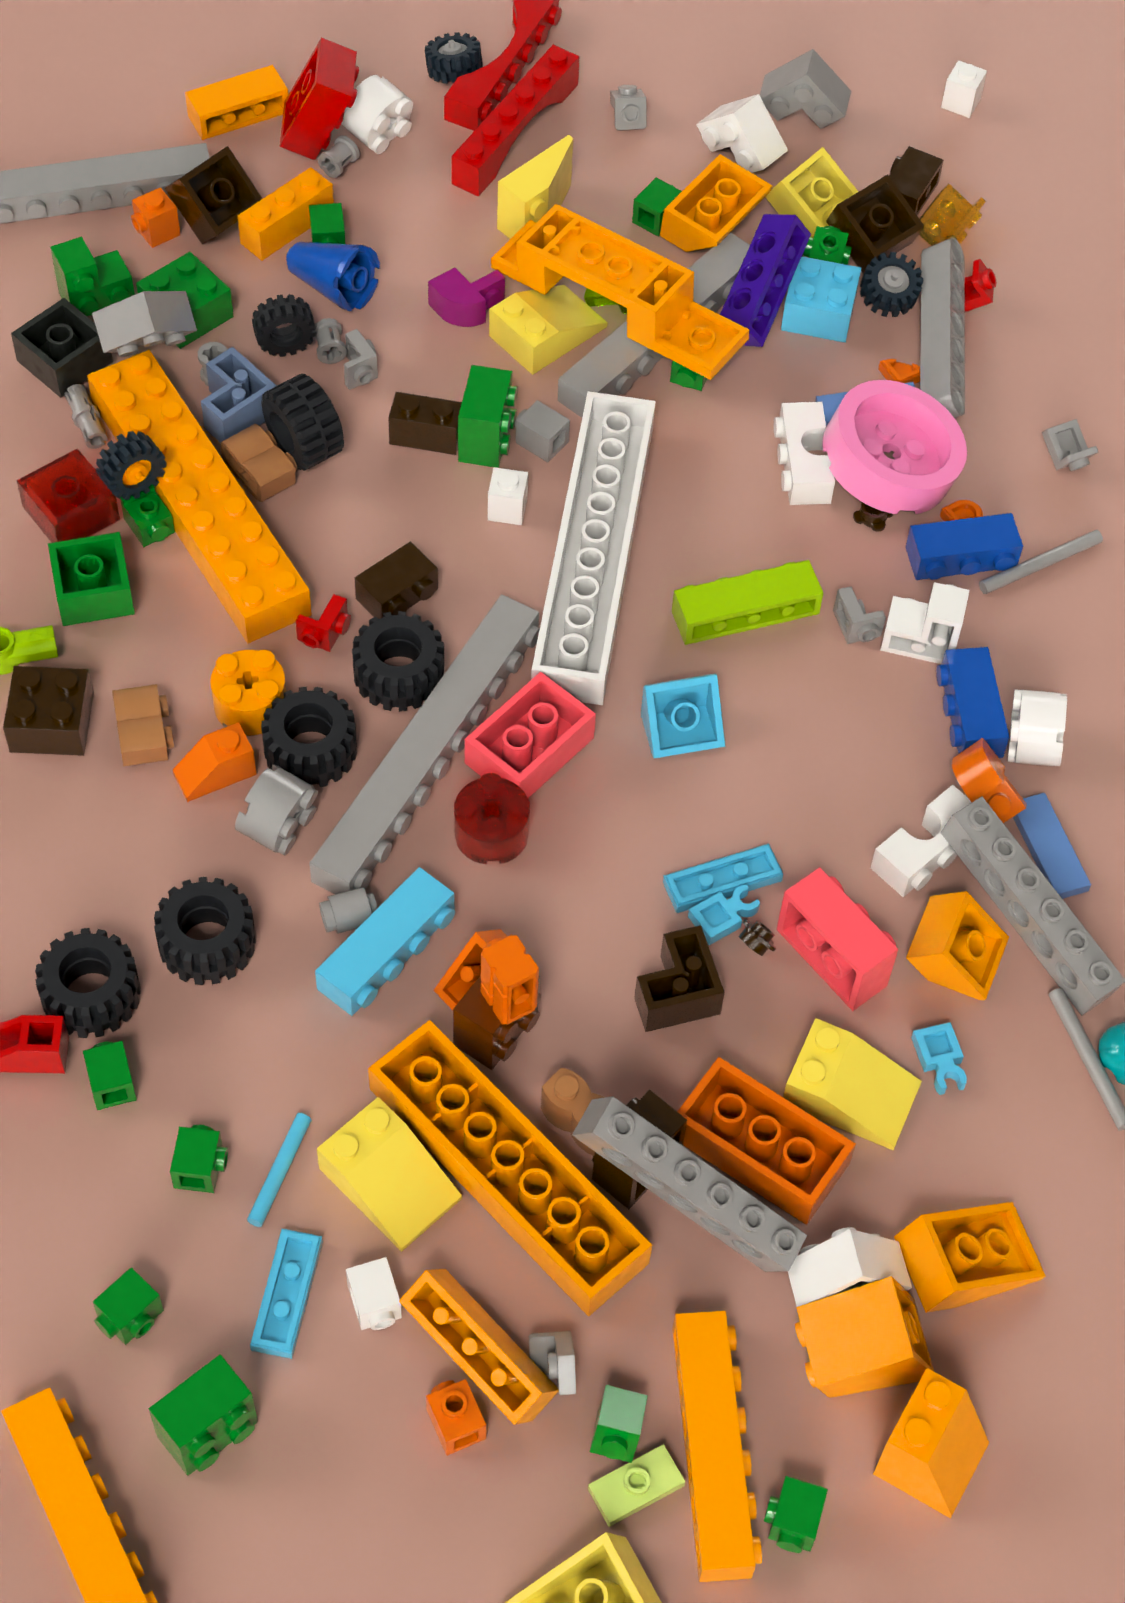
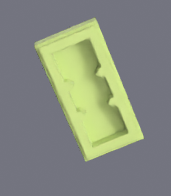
(636, 1485)

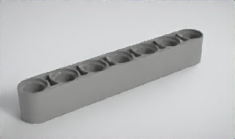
(943, 325)

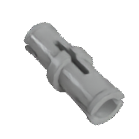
(86, 416)

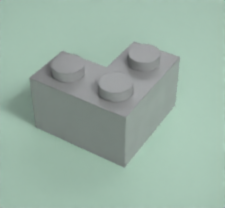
(808, 85)
(144, 320)

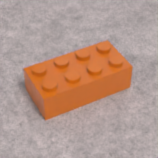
(764, 1140)

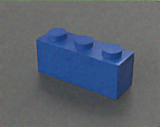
(963, 546)
(972, 699)

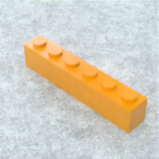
(714, 1447)
(75, 1501)

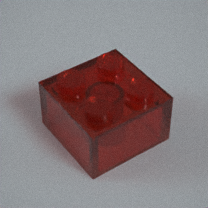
(68, 498)

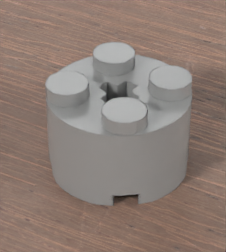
(276, 809)

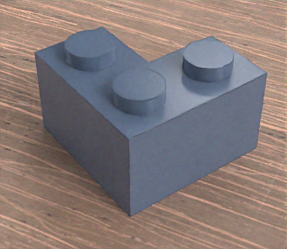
(235, 395)

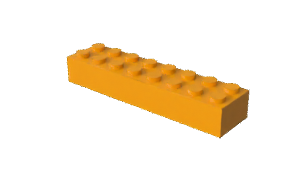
(510, 1167)

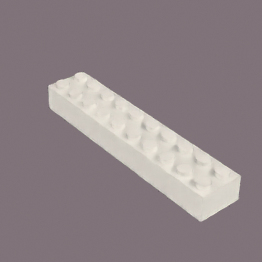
(594, 545)

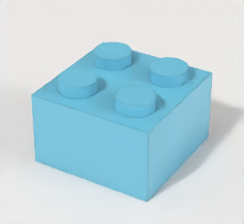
(821, 299)

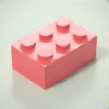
(531, 735)
(837, 938)

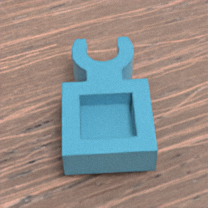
(722, 916)
(940, 1051)

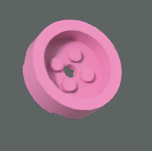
(910, 423)

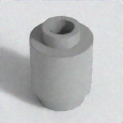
(347, 910)

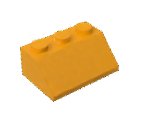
(712, 205)

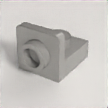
(853, 619)
(555, 1357)

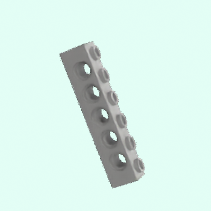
(1032, 906)
(689, 1184)

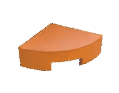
(899, 371)

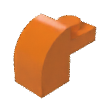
(983, 775)

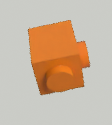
(155, 217)
(455, 1415)

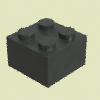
(60, 347)

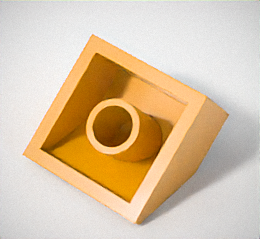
(958, 945)

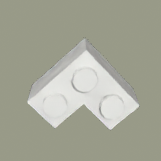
(746, 130)
(926, 628)
(845, 1263)

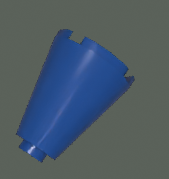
(336, 271)

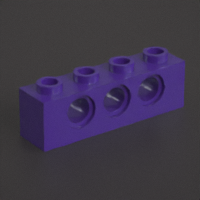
(766, 275)

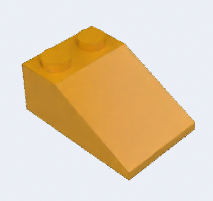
(968, 1255)

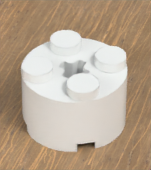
(378, 113)
(1037, 727)

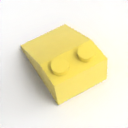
(535, 187)
(812, 191)
(541, 326)
(851, 1085)
(387, 1174)
(596, 1574)

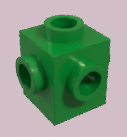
(828, 245)

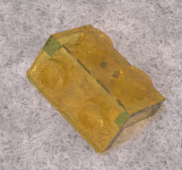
(949, 216)

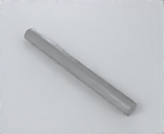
(1040, 562)
(1089, 1057)

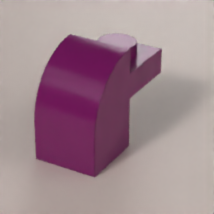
(465, 302)

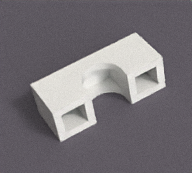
(805, 474)
(908, 861)

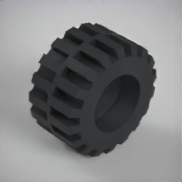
(303, 421)
(391, 638)
(310, 713)
(200, 904)
(81, 956)

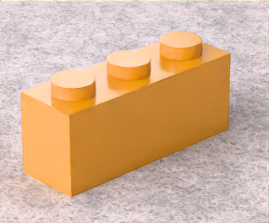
(236, 102)
(283, 213)

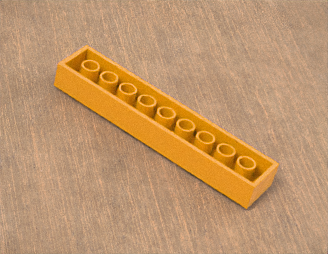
(204, 498)

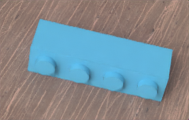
(385, 942)

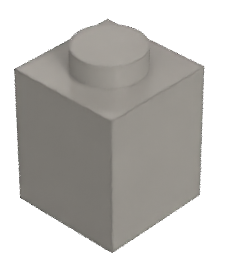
(542, 430)

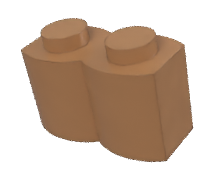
(259, 462)
(141, 725)
(565, 1101)

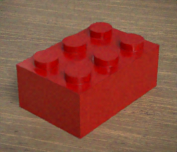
(319, 99)

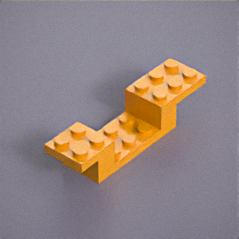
(647, 284)

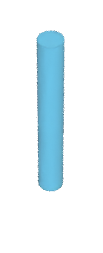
(279, 1170)

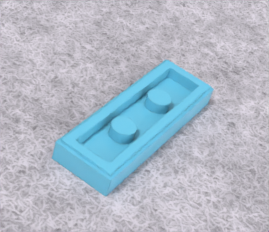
(695, 884)
(286, 1293)

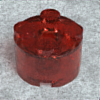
(491, 819)

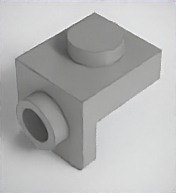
(629, 107)
(362, 360)
(1068, 446)

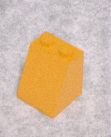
(863, 1339)
(934, 1444)

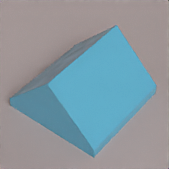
(683, 716)

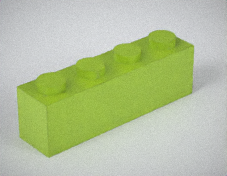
(746, 602)

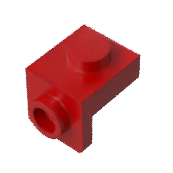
(979, 286)
(326, 630)

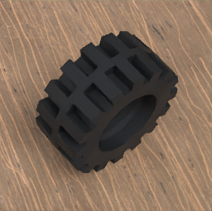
(282, 312)

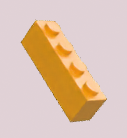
(479, 1346)

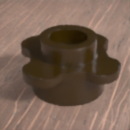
(875, 521)
(757, 937)

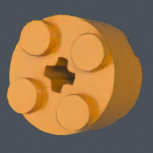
(245, 687)

